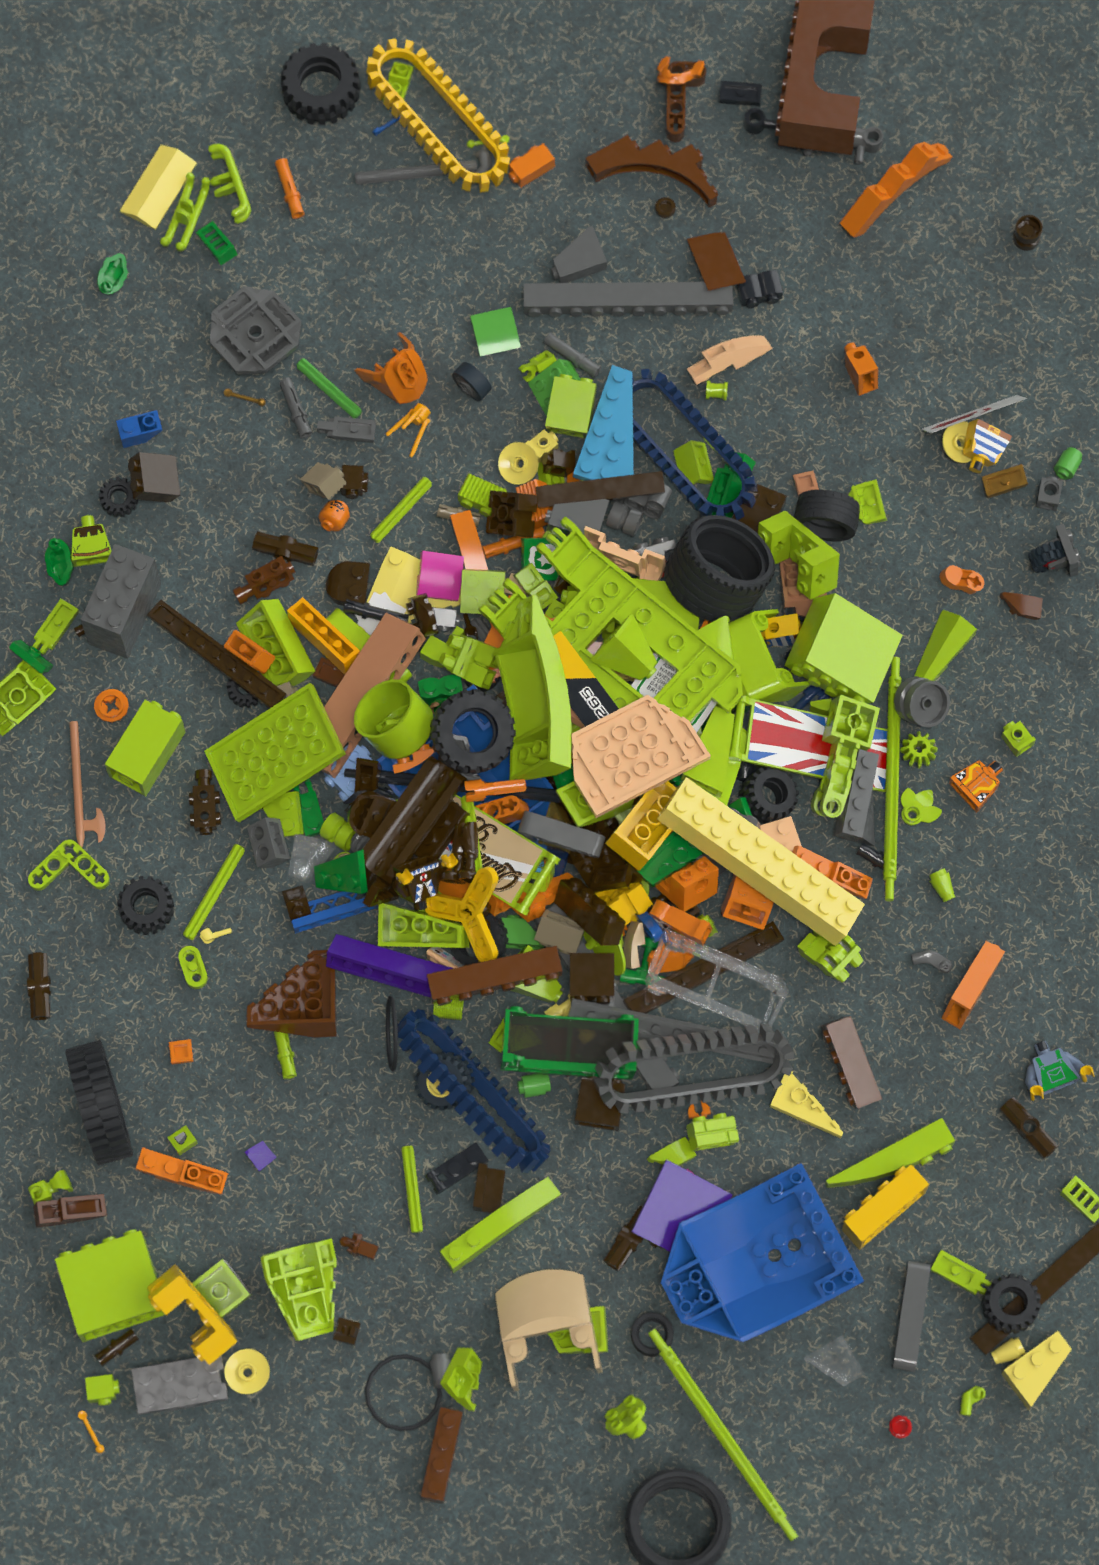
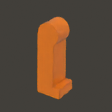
(681, 922)

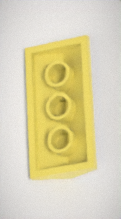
(158, 186)

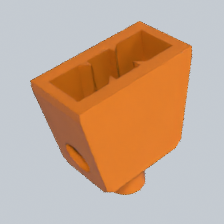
(861, 368)

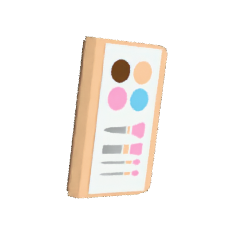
(442, 957)

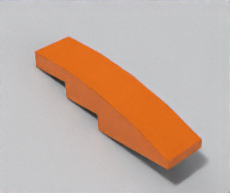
(468, 540)

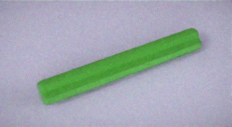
(329, 388)

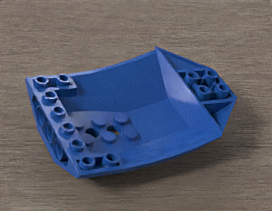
(722, 1267)

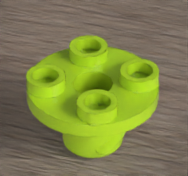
(627, 1418)

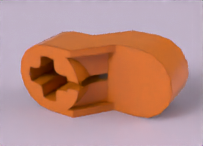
(961, 579)

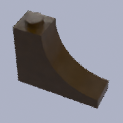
(378, 891)

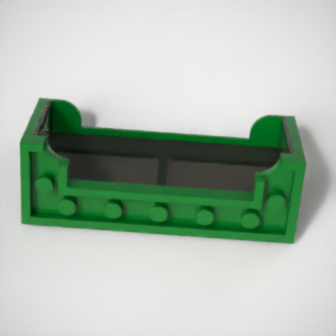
(564, 1043)

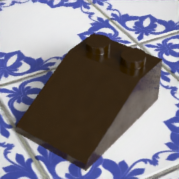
(767, 505)

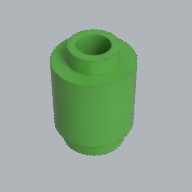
(1068, 463)
(534, 1085)

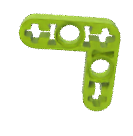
(66, 860)

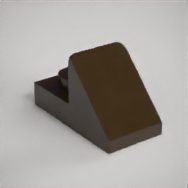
(367, 774)

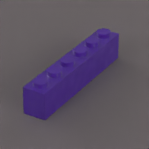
(381, 964)

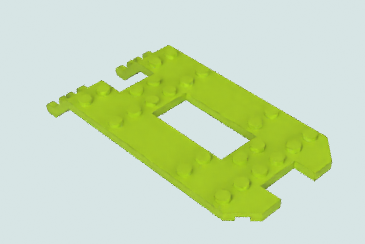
(611, 595)

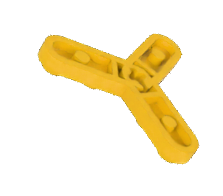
(474, 900)

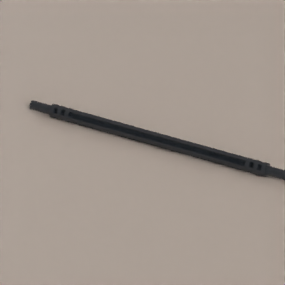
(404, 779)

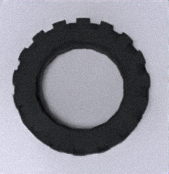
(499, 936)

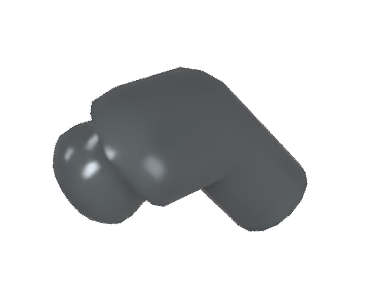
(484, 158)

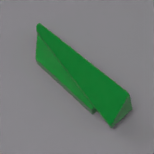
(727, 485)

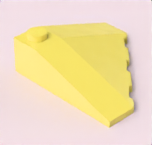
(399, 580)

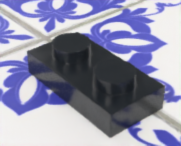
(740, 93)

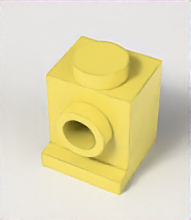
(551, 440)

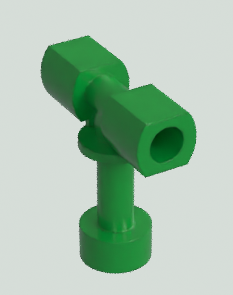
(631, 977)

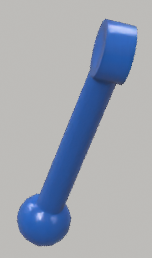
(378, 130)

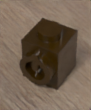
(355, 480)

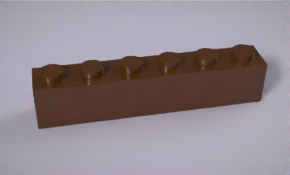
(494, 975)

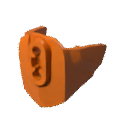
(402, 376)

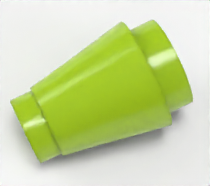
(942, 884)

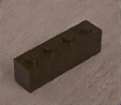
(589, 912)

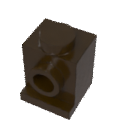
(559, 462)

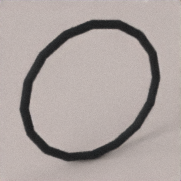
(391, 1004)
(367, 1394)

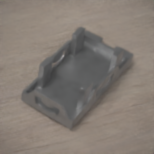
(178, 1385)

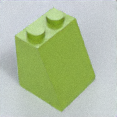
(571, 406)

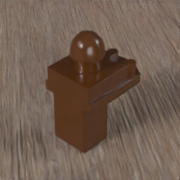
(357, 1246)

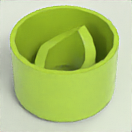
(393, 719)

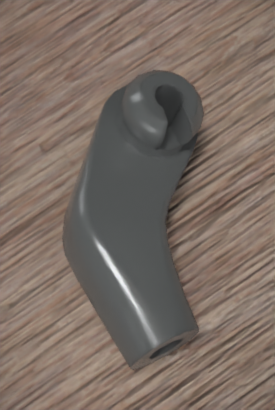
(932, 957)

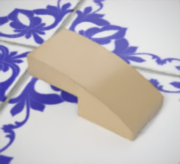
(633, 938)

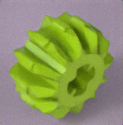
(910, 750)

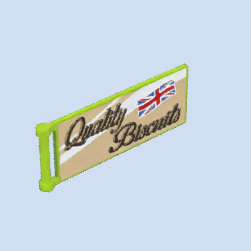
(513, 859)

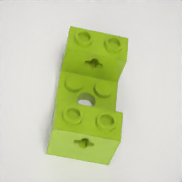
(815, 558)

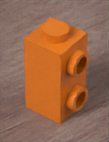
(531, 165)

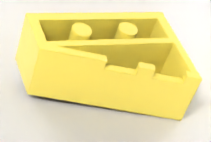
(1036, 1368)

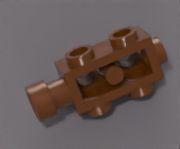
(265, 577)

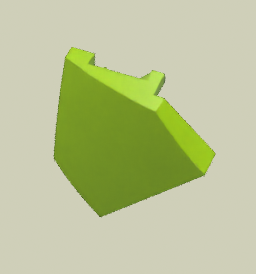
(870, 502)

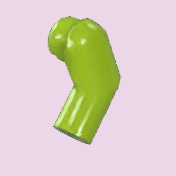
(969, 1398)

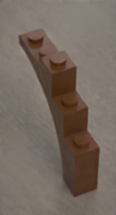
(655, 158)

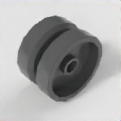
(922, 701)

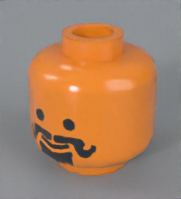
(334, 515)

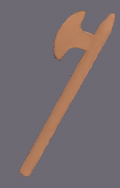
(81, 824)

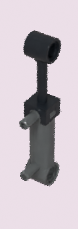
(860, 141)

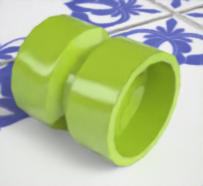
(337, 830)

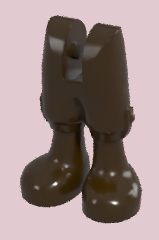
(464, 849)

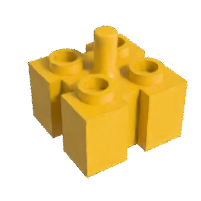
(627, 901)

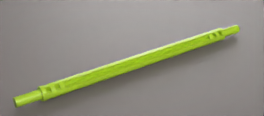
(722, 1434)

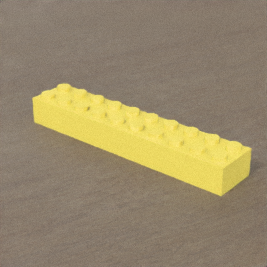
(761, 861)

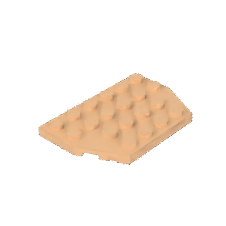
(632, 753)

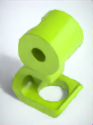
(43, 1191)

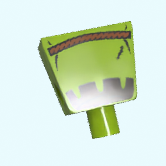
(89, 543)

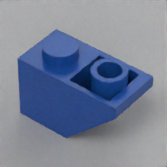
(139, 428)

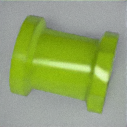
(716, 390)

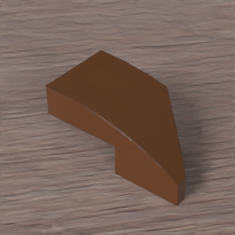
(1023, 605)

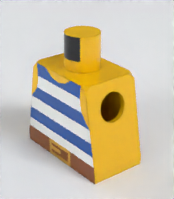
(984, 444)
(787, 630)

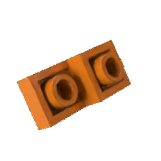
(418, 757)

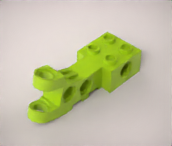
(847, 728)

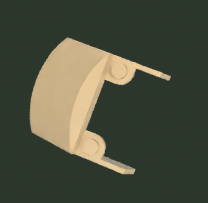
(542, 1305)

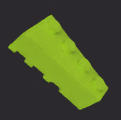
(413, 928)

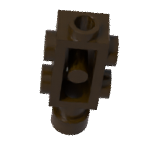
(206, 805)

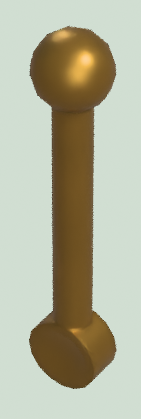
(228, 392)

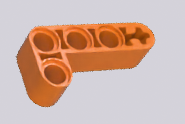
(509, 808)

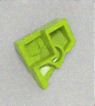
(462, 1376)

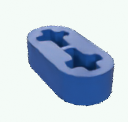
(650, 926)

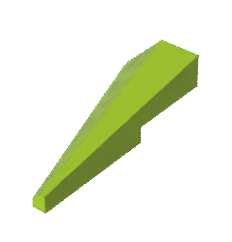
(947, 640)

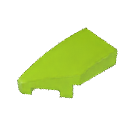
(677, 1153)

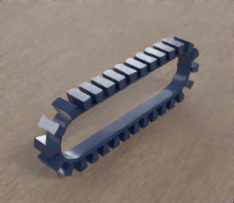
(709, 435)
(533, 1140)

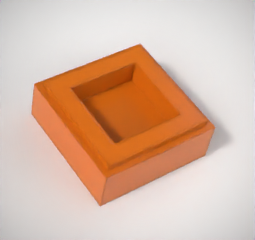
(181, 1051)

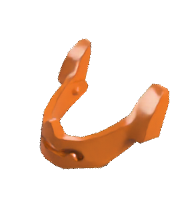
(677, 79)

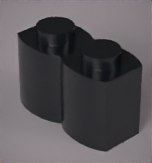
(760, 289)

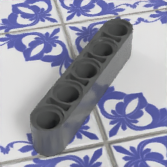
(911, 1316)

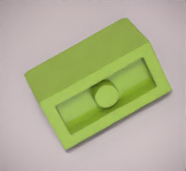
(694, 462)

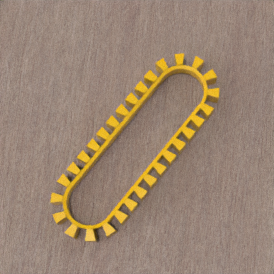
(422, 132)

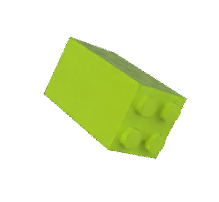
(145, 747)

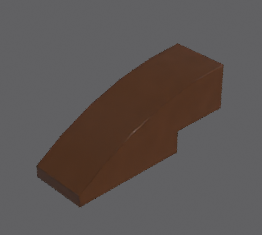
(69, 1210)

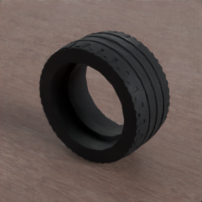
(828, 514)

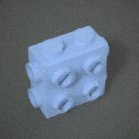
(343, 784)

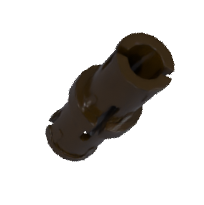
(116, 1347)

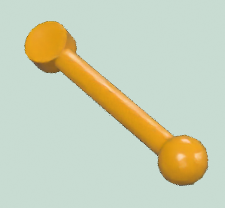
(83, 1416)

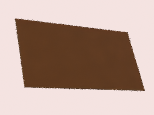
(716, 260)

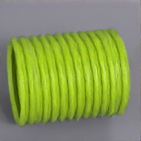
(450, 1011)

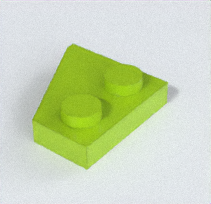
(288, 810)

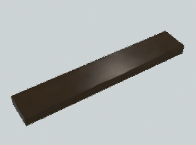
(598, 489)

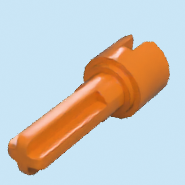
(483, 789)

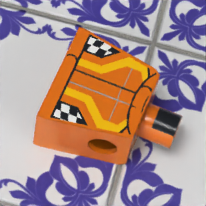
(976, 783)

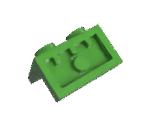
(543, 382)

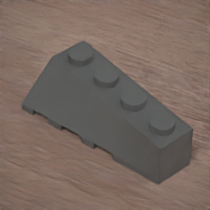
(857, 817)

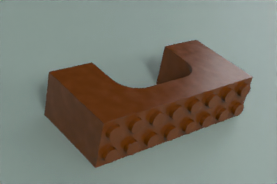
(806, 113)

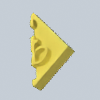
(794, 1100)

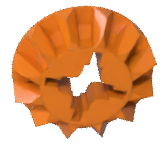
(109, 696)

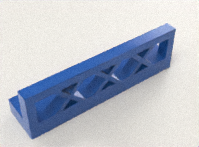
(332, 914)

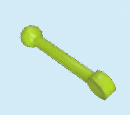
(471, 143)

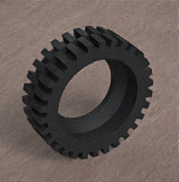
(99, 1102)

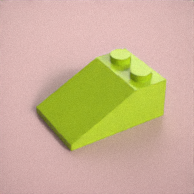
(580, 810)

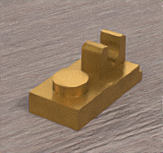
(1005, 481)

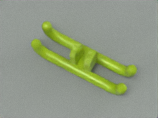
(243, 211)
(186, 213)

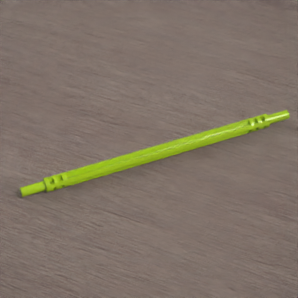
(892, 783)

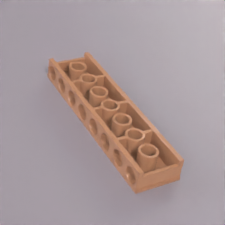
(372, 666)

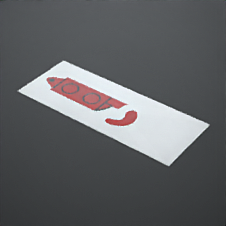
(974, 413)

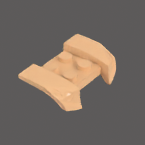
(648, 566)

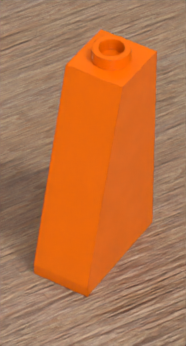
(973, 984)

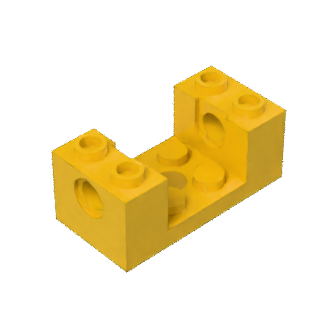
(215, 1335)

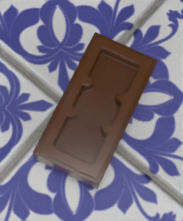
(328, 673)

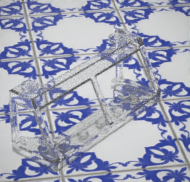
(679, 943)

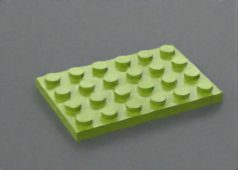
(274, 752)

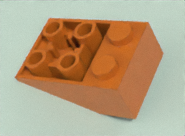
(746, 904)

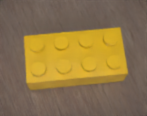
(640, 830)
(885, 1206)

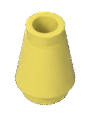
(1008, 1351)

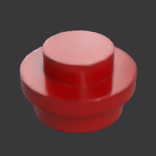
(900, 1427)

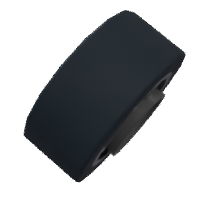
(472, 381)

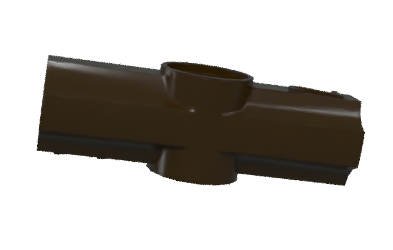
(286, 547)
(38, 986)
(1037, 1139)
(625, 1244)

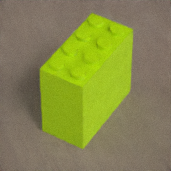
(843, 649)
(108, 1285)

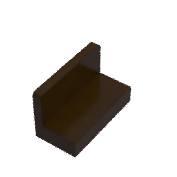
(614, 877)
(488, 1189)

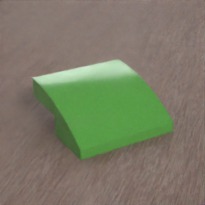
(495, 331)

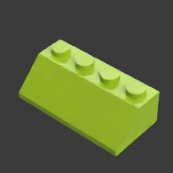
(272, 630)

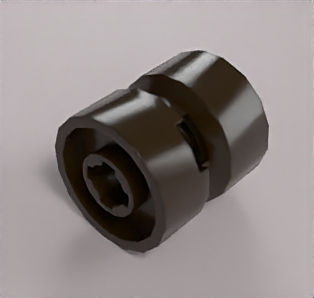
(1027, 232)

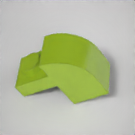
(435, 648)

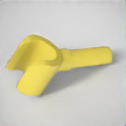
(207, 936)

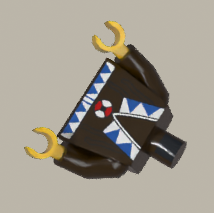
(421, 878)

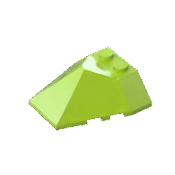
(303, 1286)

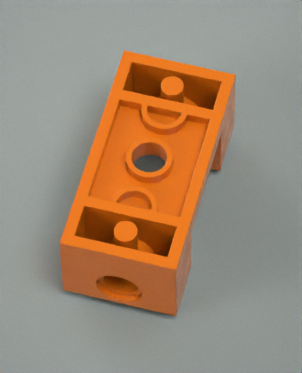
(691, 884)

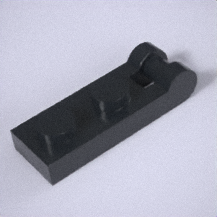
(457, 1168)

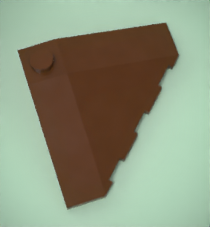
(301, 1003)

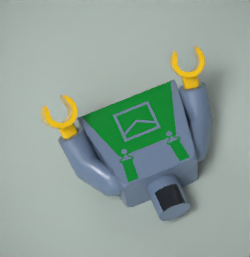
(1053, 1071)

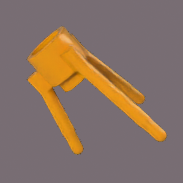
(418, 416)

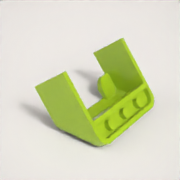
(758, 672)

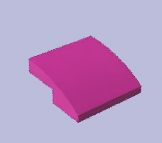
(440, 575)

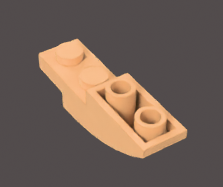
(731, 352)

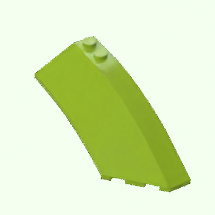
(535, 695)

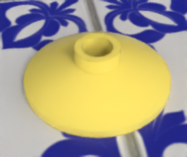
(949, 442)
(510, 459)
(239, 1363)

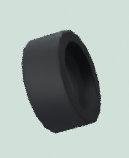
(640, 1321)

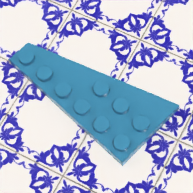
(610, 436)

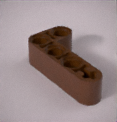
(677, 102)

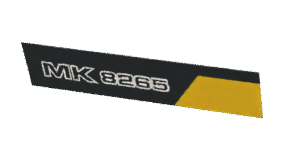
(585, 692)

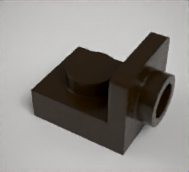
(296, 902)

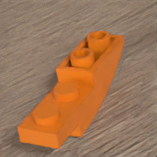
(844, 876)
(181, 1172)

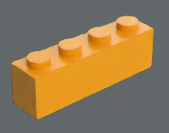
(323, 635)

